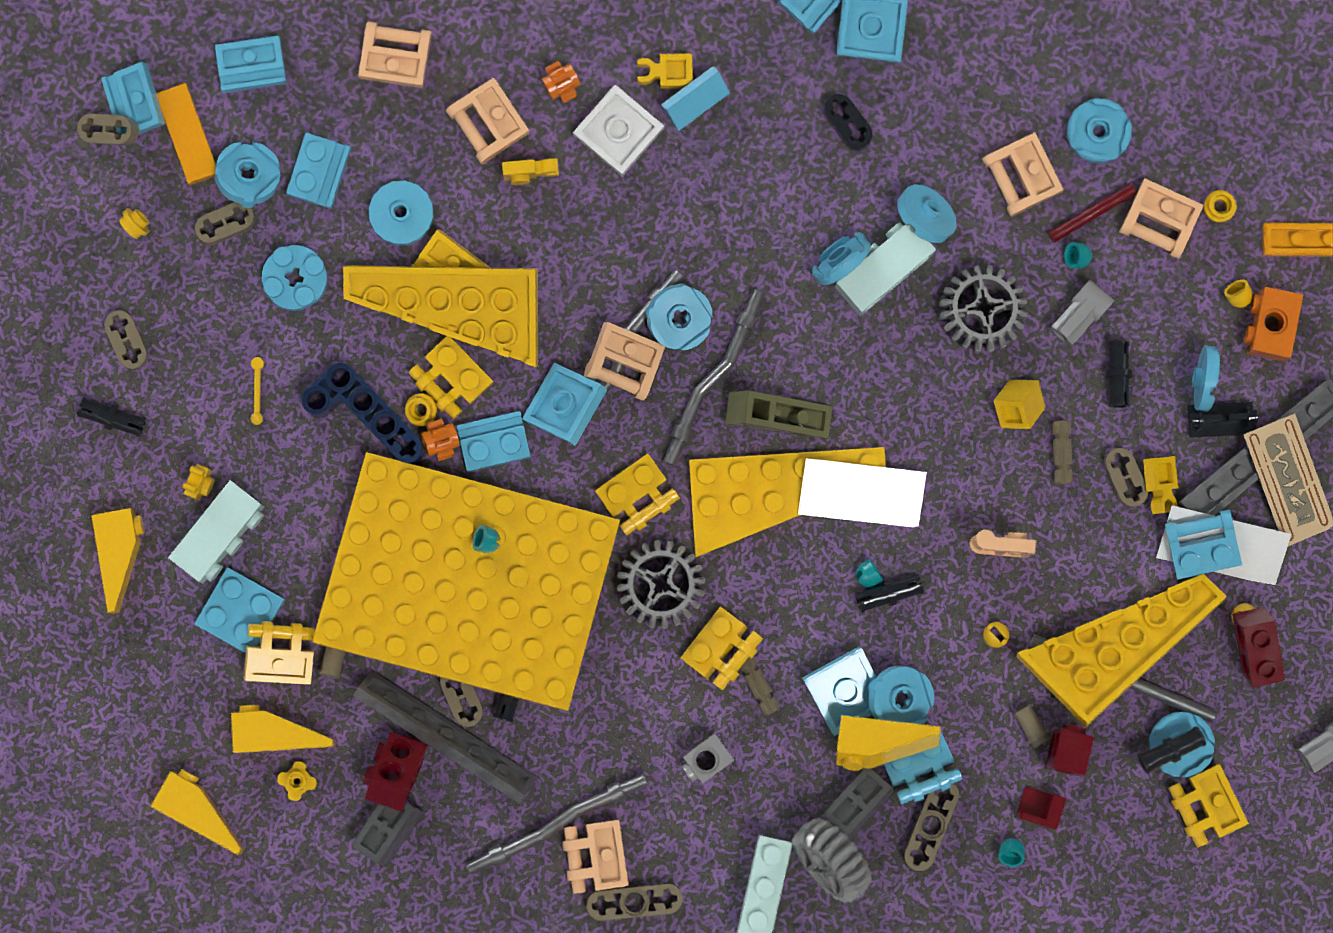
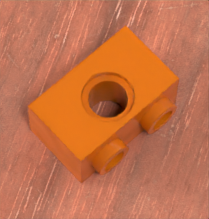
(1285, 308)

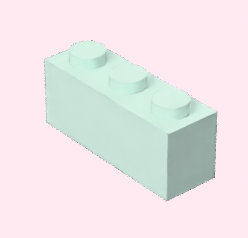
(884, 268)
(217, 533)
(764, 885)

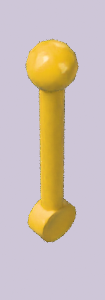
(257, 364)

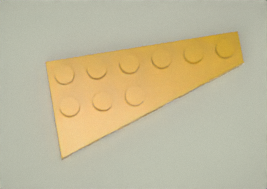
(466, 303)
(754, 492)
(1112, 652)

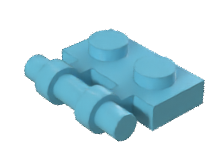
(919, 764)

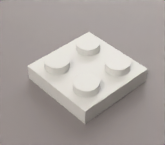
(618, 130)

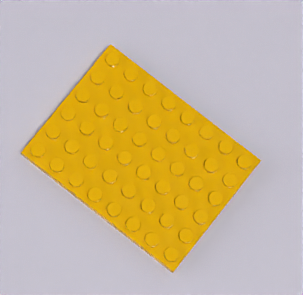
(430, 603)

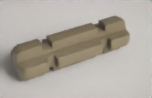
(1062, 452)
(759, 687)

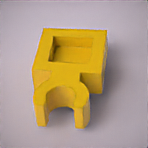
(673, 71)
(522, 171)
(1161, 479)
(199, 482)

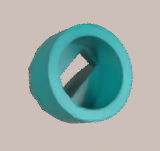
(1077, 255)
(485, 539)
(868, 574)
(1011, 852)

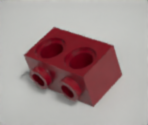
(1258, 647)
(1070, 750)
(395, 771)

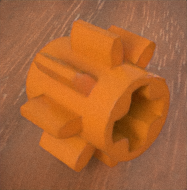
(561, 81)
(440, 439)

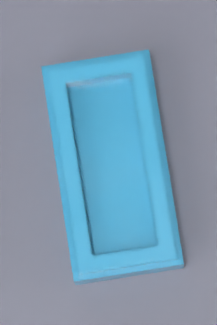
(695, 98)

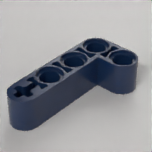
(370, 417)

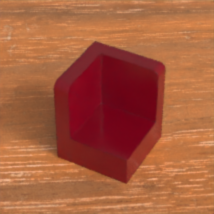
(1041, 808)

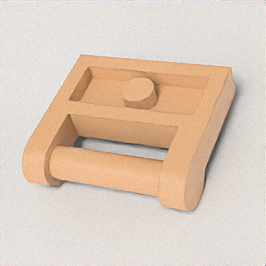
(393, 64)
(496, 114)
(1032, 169)
(1165, 208)
(628, 350)
(1011, 545)

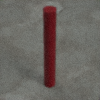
(1092, 213)

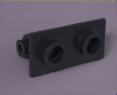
(1222, 420)

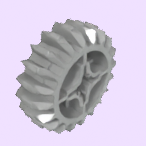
(998, 305)
(675, 560)
(832, 860)

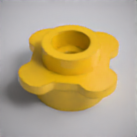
(296, 790)

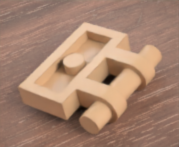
(606, 856)

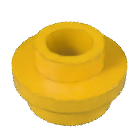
(1224, 197)
(134, 223)
(411, 409)

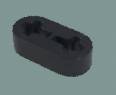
(854, 118)

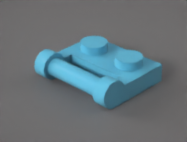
(1205, 553)

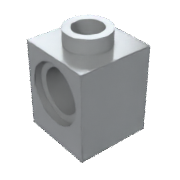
(721, 755)

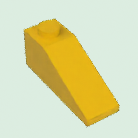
(117, 547)
(265, 731)
(877, 742)
(192, 806)

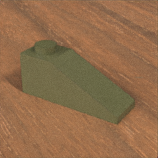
(778, 414)

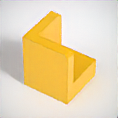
(1019, 404)

